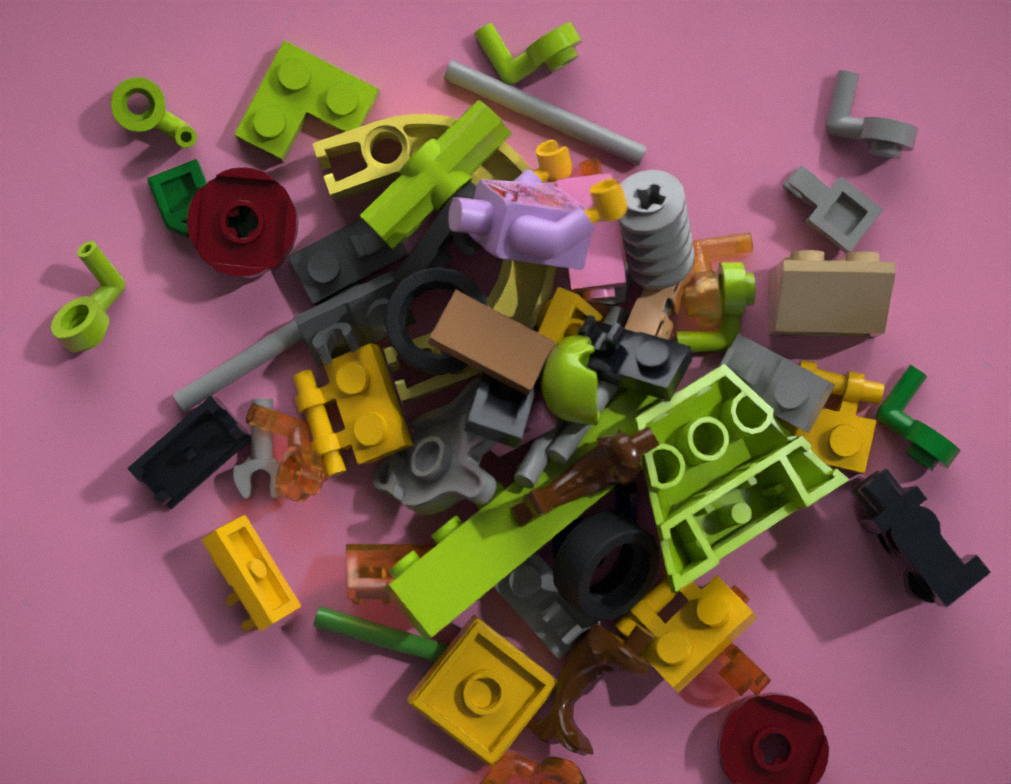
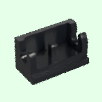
(190, 452)

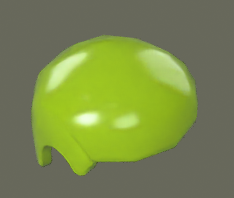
(567, 382)

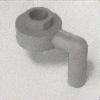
(884, 135)

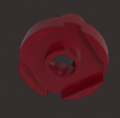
(221, 200)
(760, 718)

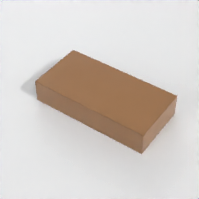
(491, 342)

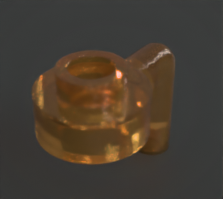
(301, 467)
(738, 668)
(550, 771)

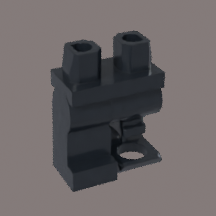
(915, 537)

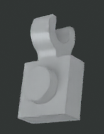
(838, 212)

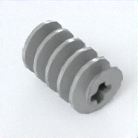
(656, 230)

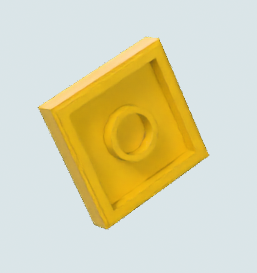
(482, 691)

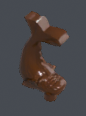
(611, 461)
(592, 655)

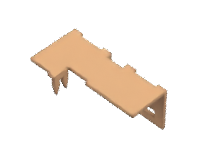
(649, 306)

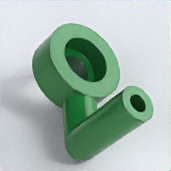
(926, 444)

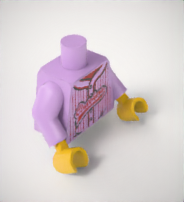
(537, 219)

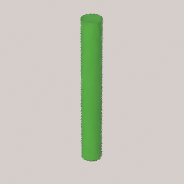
(378, 634)

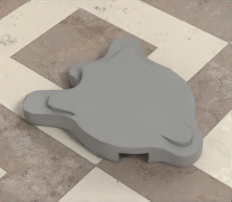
(441, 463)

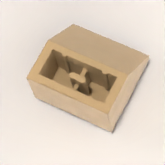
(830, 296)

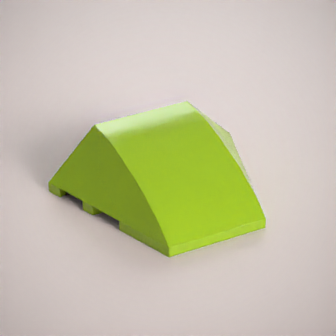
(723, 472)

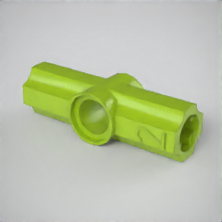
(436, 174)

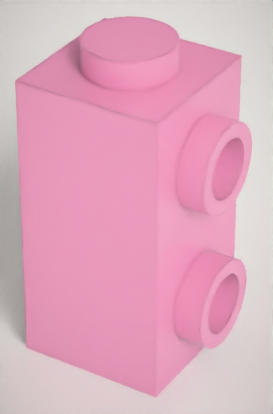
(604, 259)

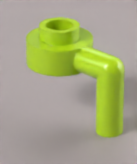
(553, 49)
(154, 116)
(736, 292)
(84, 320)

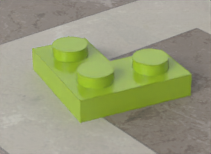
(299, 88)

